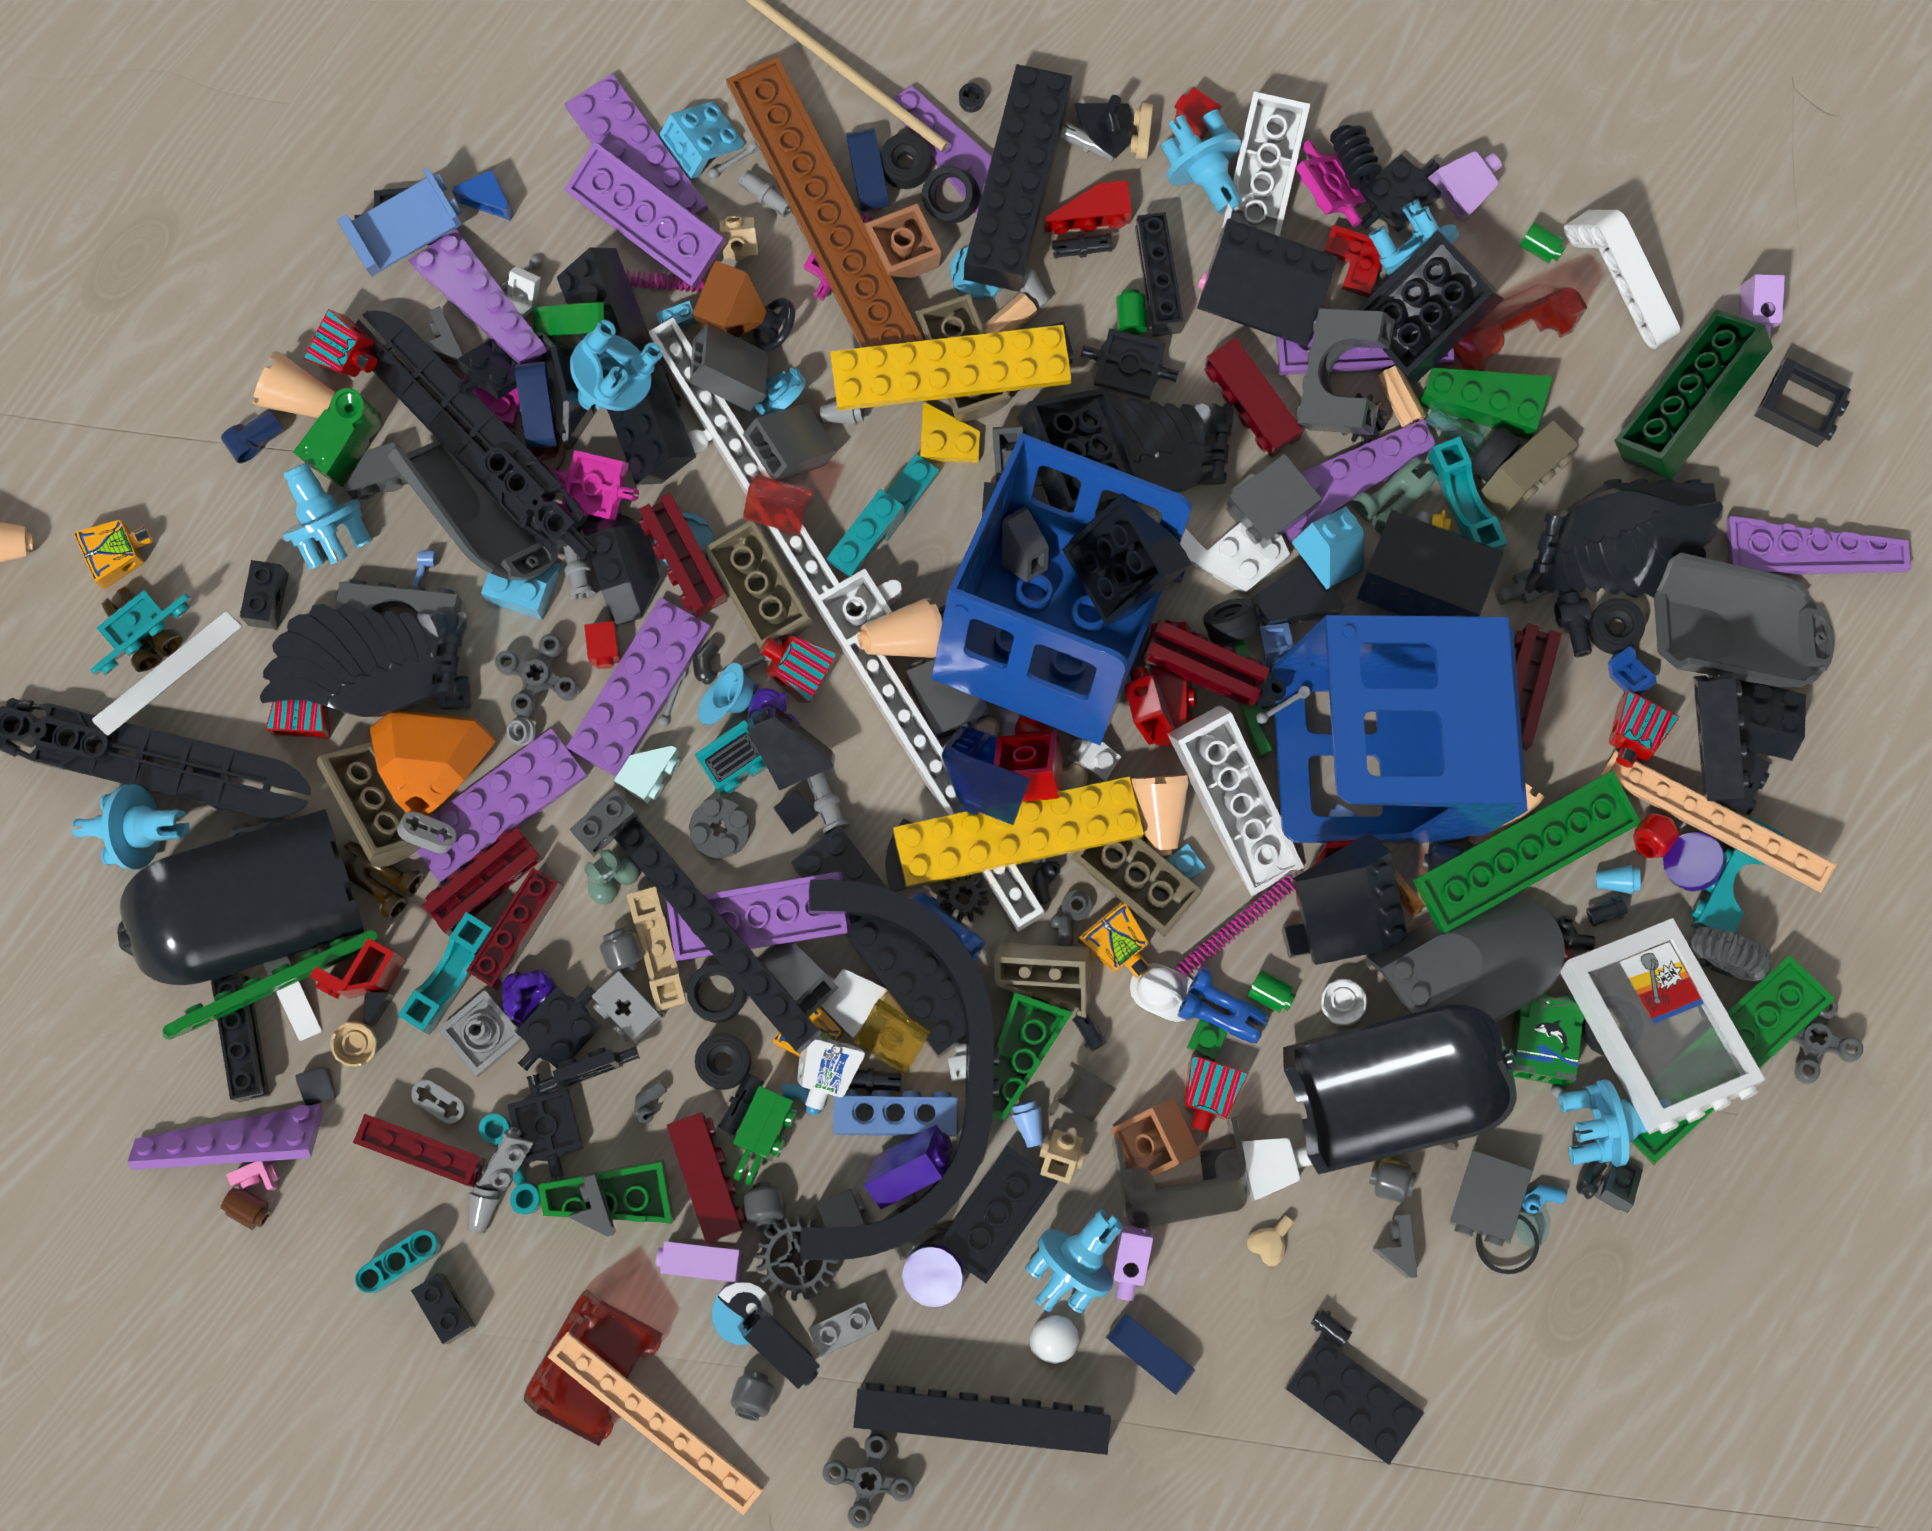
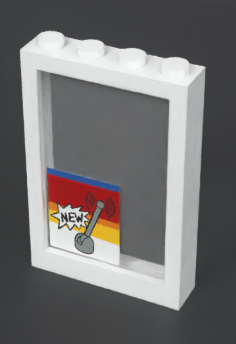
(1662, 1027)

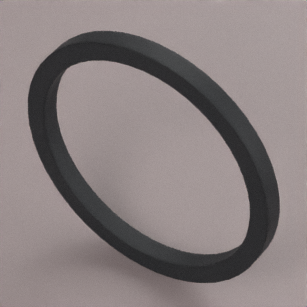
(1517, 1270)

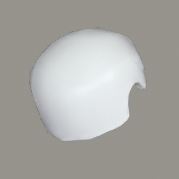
(1344, 1002)
(1054, 1339)

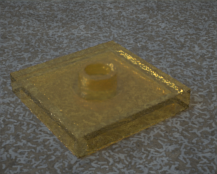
(892, 1036)

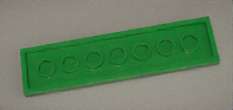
(1526, 852)
(1766, 1022)

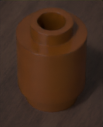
(245, 1208)

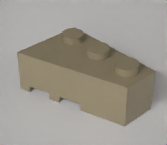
(1528, 468)
(1046, 972)

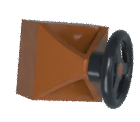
(735, 307)

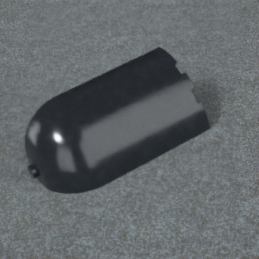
(239, 902)
(1401, 1085)

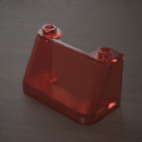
(1546, 305)
(615, 1338)

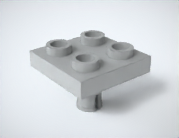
(480, 1033)

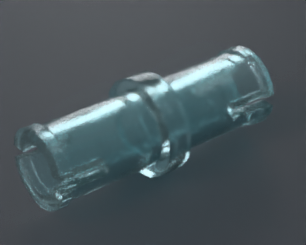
(1454, 429)

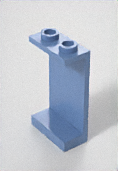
(402, 224)

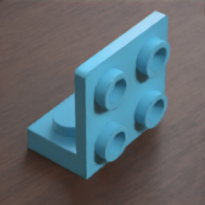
(699, 135)

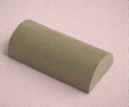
(956, 319)
(758, 584)
(366, 803)
(1141, 881)

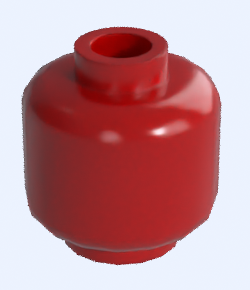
(1655, 835)

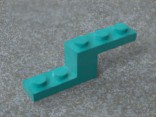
(883, 515)

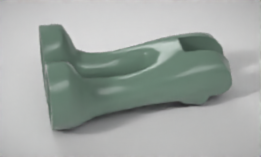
(1403, 479)
(603, 870)

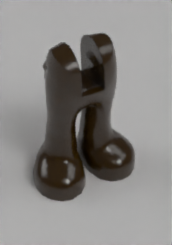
(146, 657)
(392, 902)

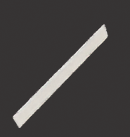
(166, 673)
(295, 1004)

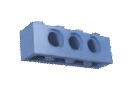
(846, 1122)

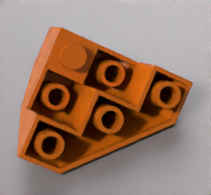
(427, 755)

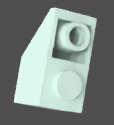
(645, 771)

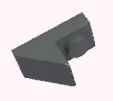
(445, 343)
(1003, 443)
(1619, 1186)
(598, 1215)
(1402, 1256)

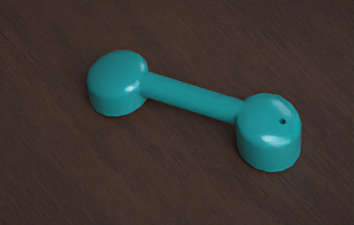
(526, 1196)

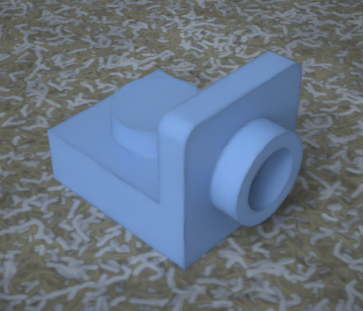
(1275, 642)

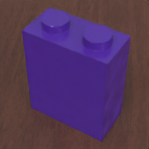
(908, 1166)

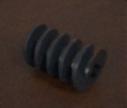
(1355, 155)

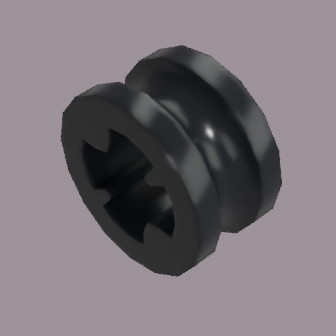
(979, 94)

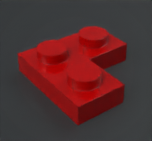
(1362, 256)

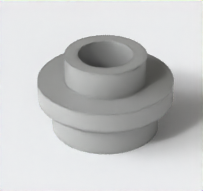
(515, 734)

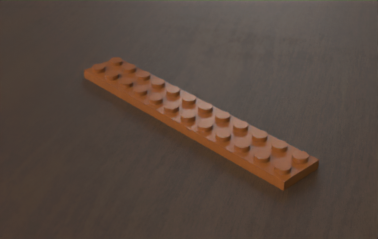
(821, 206)

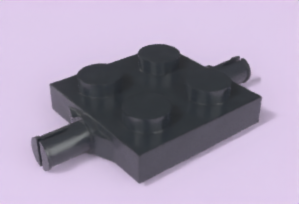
(1395, 188)
(1129, 364)
(489, 370)
(557, 1027)
(598, 1063)
(547, 1122)

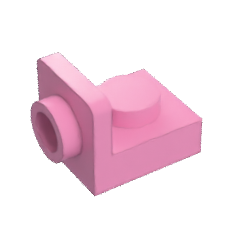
(249, 1175)

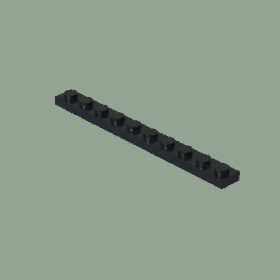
(718, 936)

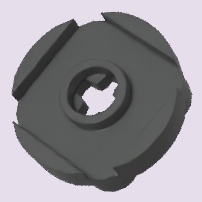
(711, 813)

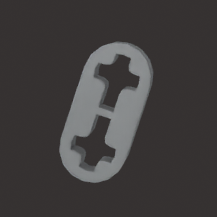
(426, 832)
(435, 1108)

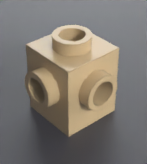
(740, 236)
(1061, 1156)

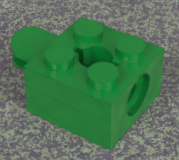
(763, 1130)

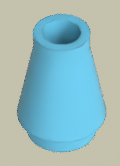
(1619, 879)

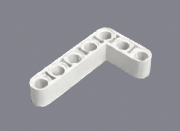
(1630, 270)

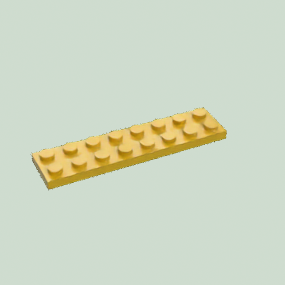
(950, 367)
(1043, 829)

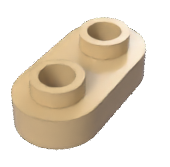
(1140, 142)

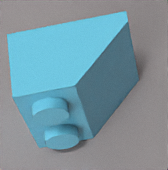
(1333, 547)
(522, 596)

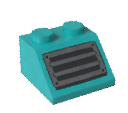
(731, 759)

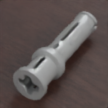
(578, 574)
(826, 803)

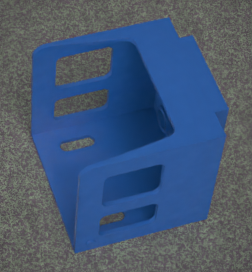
(1042, 640)
(1441, 737)

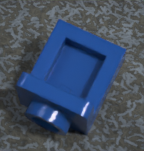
(1630, 672)

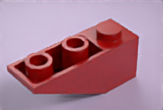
(1098, 207)

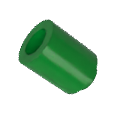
(1543, 243)
(1131, 312)
(1271, 992)

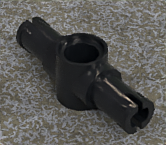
(1574, 615)

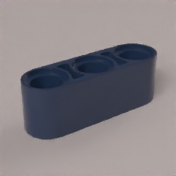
(867, 169)
(536, 405)
(1150, 1353)

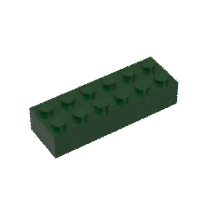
(1693, 394)

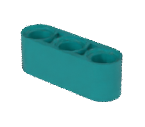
(383, 1263)

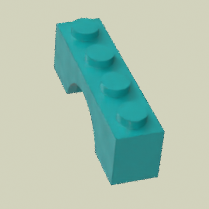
(1458, 486)
(1719, 905)
(436, 994)

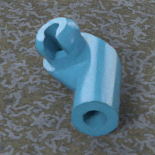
(796, 1091)
(1540, 1195)

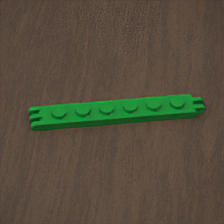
(256, 989)

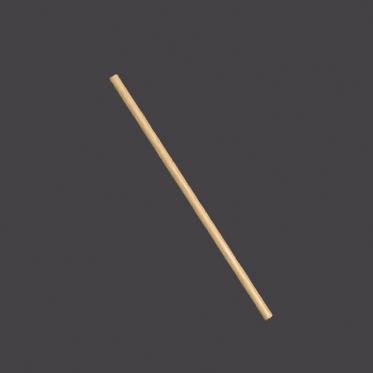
(849, 73)

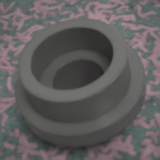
(1077, 915)

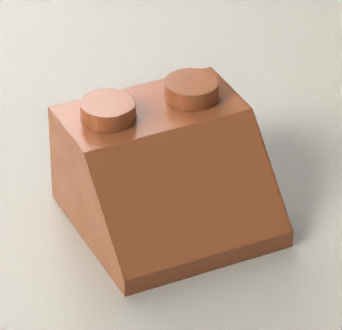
(904, 243)
(1157, 1139)

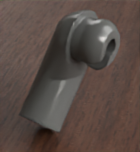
(1064, 925)
(645, 1101)

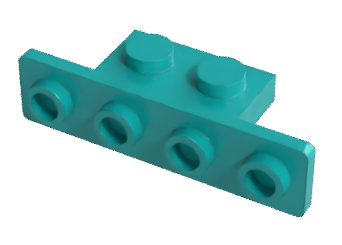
(132, 624)

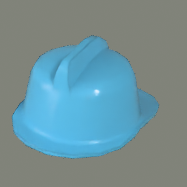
(729, 693)

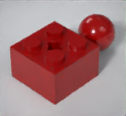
(1034, 754)

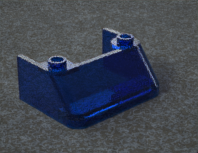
(977, 781)

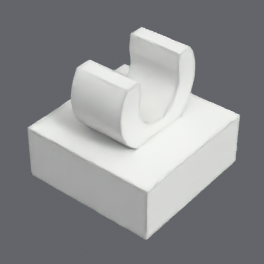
(958, 1064)

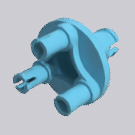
(1204, 161)
(1424, 227)
(612, 369)
(319, 517)
(131, 827)
(1612, 1127)
(1075, 1262)

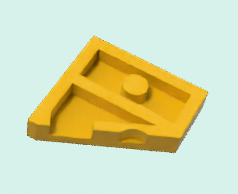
(946, 438)

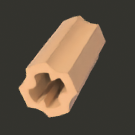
(1012, 316)
(1401, 396)

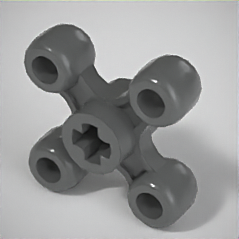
(526, 671)
(1829, 1044)
(882, 1484)

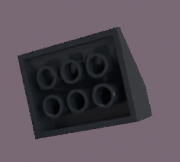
(1266, 282)
(1434, 304)
(1082, 425)
(1124, 559)
(1428, 570)
(1351, 902)

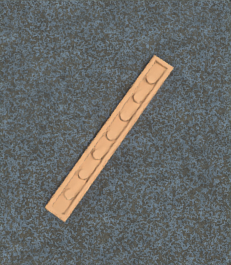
(1723, 824)
(655, 1423)

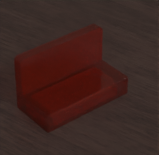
(777, 504)

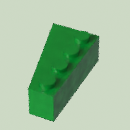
(1489, 398)
(1023, 1042)
(631, 1193)

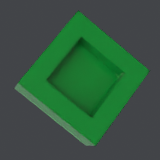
(1207, 1040)

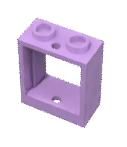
(700, 1261)

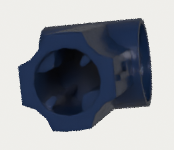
(246, 439)

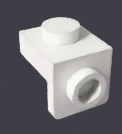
(523, 290)
(1094, 758)

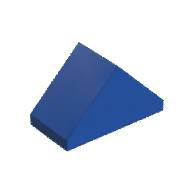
(484, 195)

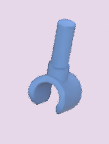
(424, 559)

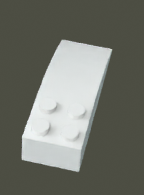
(1268, 161)
(1235, 798)

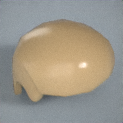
(354, 1043)

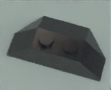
(570, 414)
(622, 566)

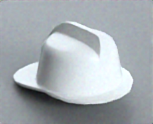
(1160, 991)

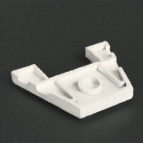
(1235, 557)

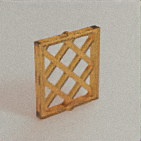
(1413, 904)

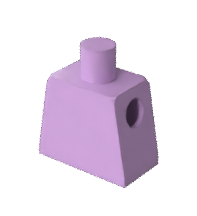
(1466, 182)
(1763, 300)
(1132, 1247)

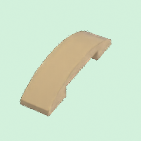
(657, 948)

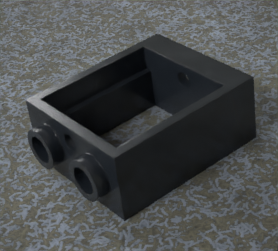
(1814, 382)
(779, 1347)

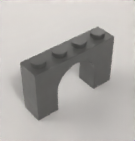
(1334, 335)
(386, 596)

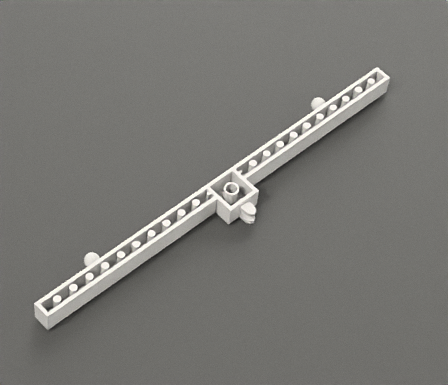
(834, 605)

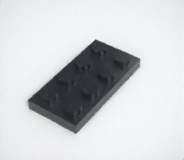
(997, 1214)
(1354, 1400)

